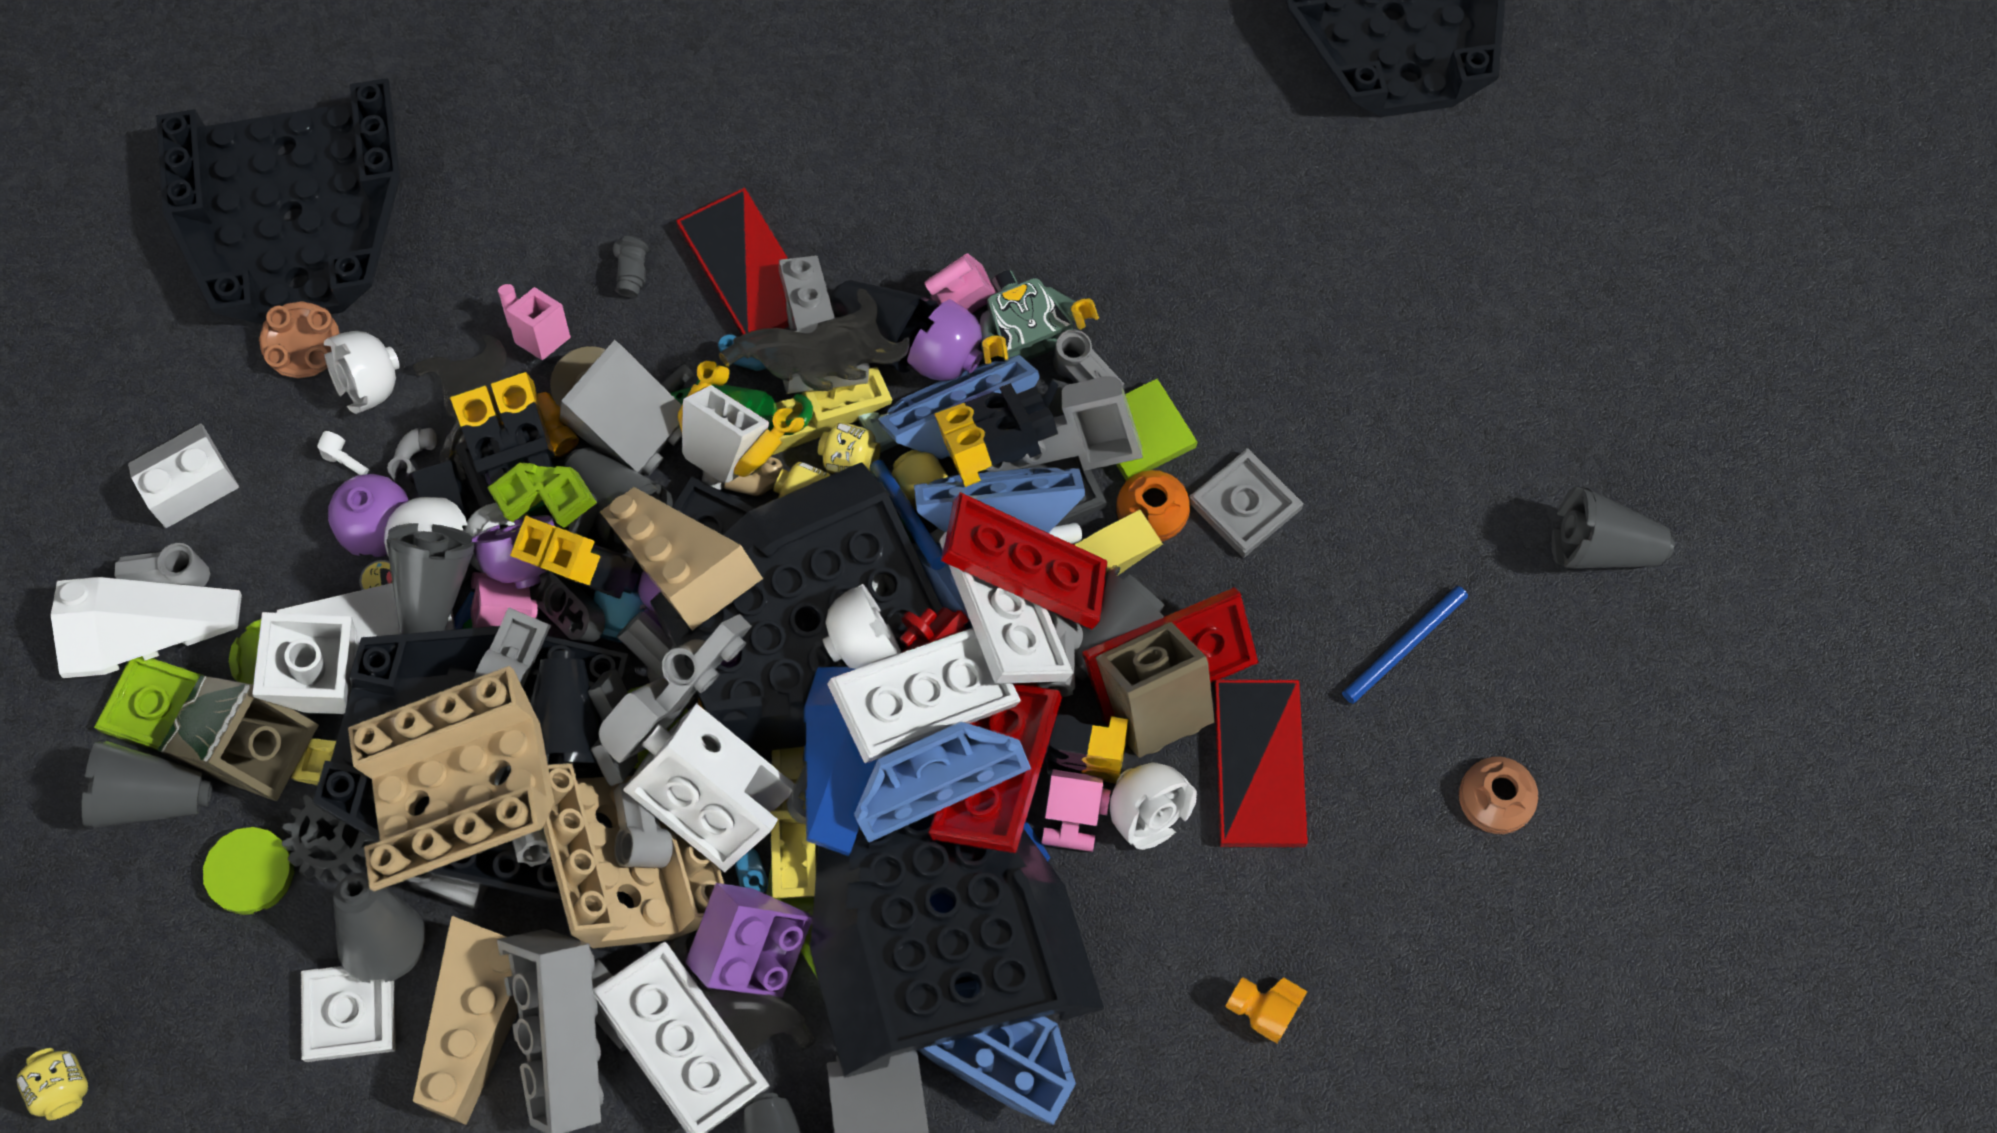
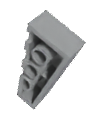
(555, 1028)

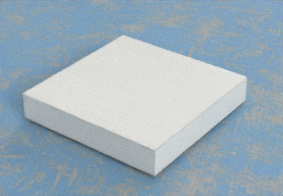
(345, 1015)

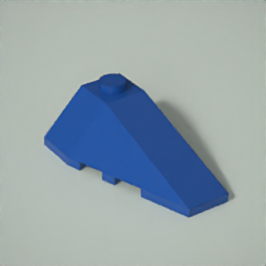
(833, 769)

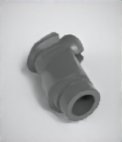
(631, 268)

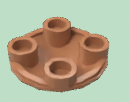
(295, 339)

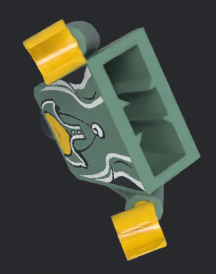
(1028, 318)

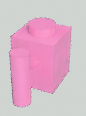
(962, 282)
(534, 320)
(494, 598)
(1074, 801)

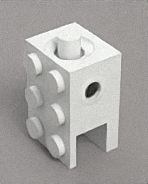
(709, 787)

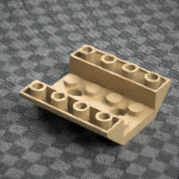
(451, 752)
(582, 851)

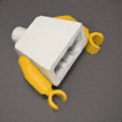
(725, 435)

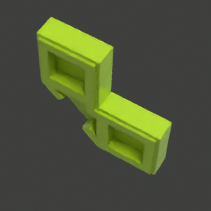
(528, 484)

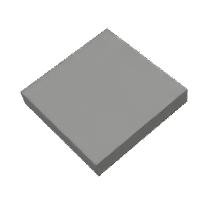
(1245, 503)

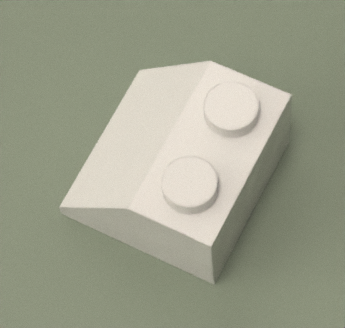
(182, 476)
(305, 661)

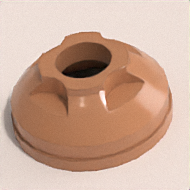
(1489, 811)

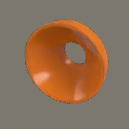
(1165, 519)

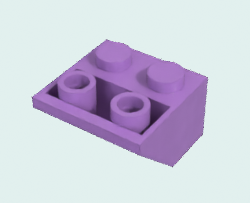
(747, 941)

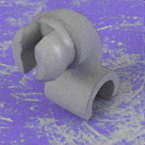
(411, 443)

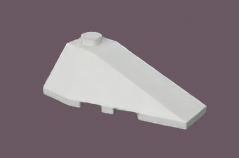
(118, 620)

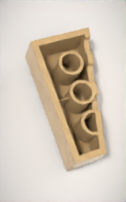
(684, 559)
(466, 1022)

